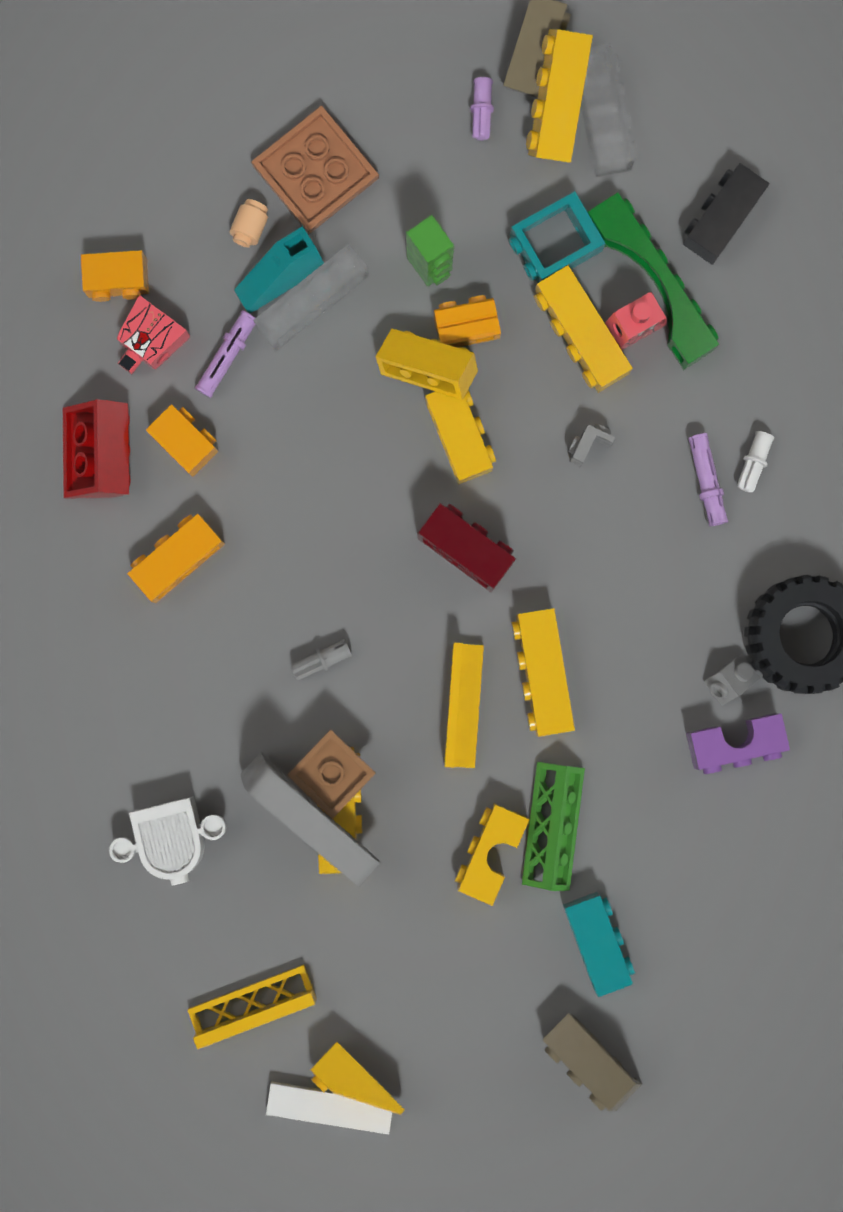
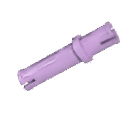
(245, 325)
(709, 485)

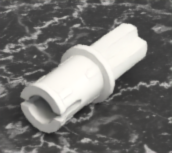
(755, 461)

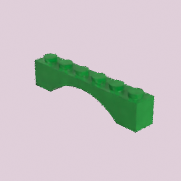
(687, 332)

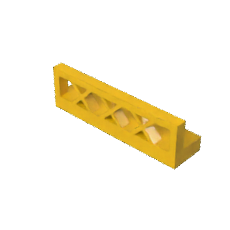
(463, 705)
(256, 1017)

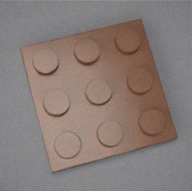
(315, 169)

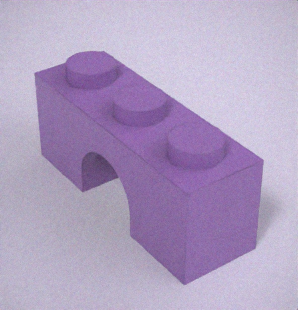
(764, 738)

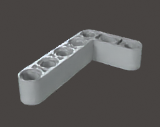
(268, 786)

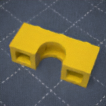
(478, 878)

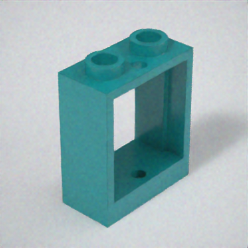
(583, 225)

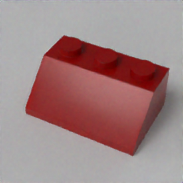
(96, 450)

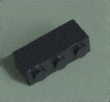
(724, 213)

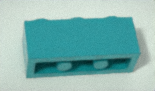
(599, 943)

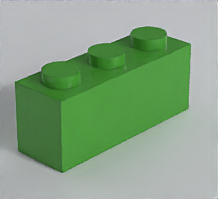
(430, 251)

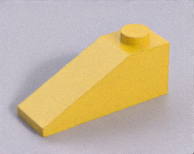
(348, 1079)

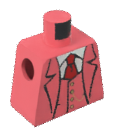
(636, 320)
(149, 336)

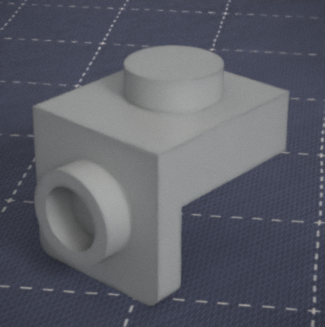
(582, 445)
(732, 680)

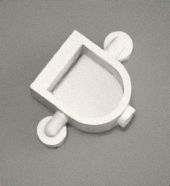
(168, 839)

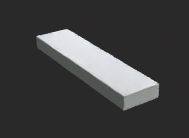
(325, 1108)

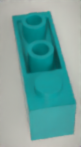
(279, 270)

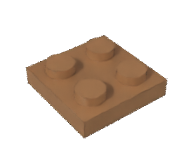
(331, 774)

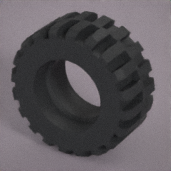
(765, 641)

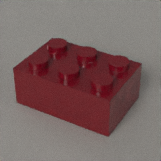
(466, 546)

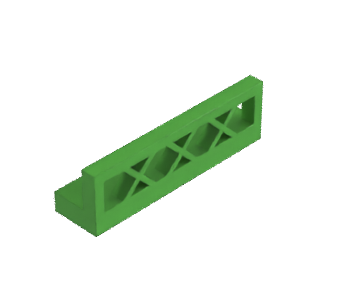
(559, 827)

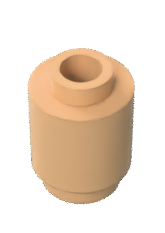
(249, 223)

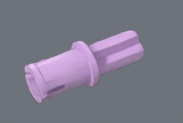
(482, 108)

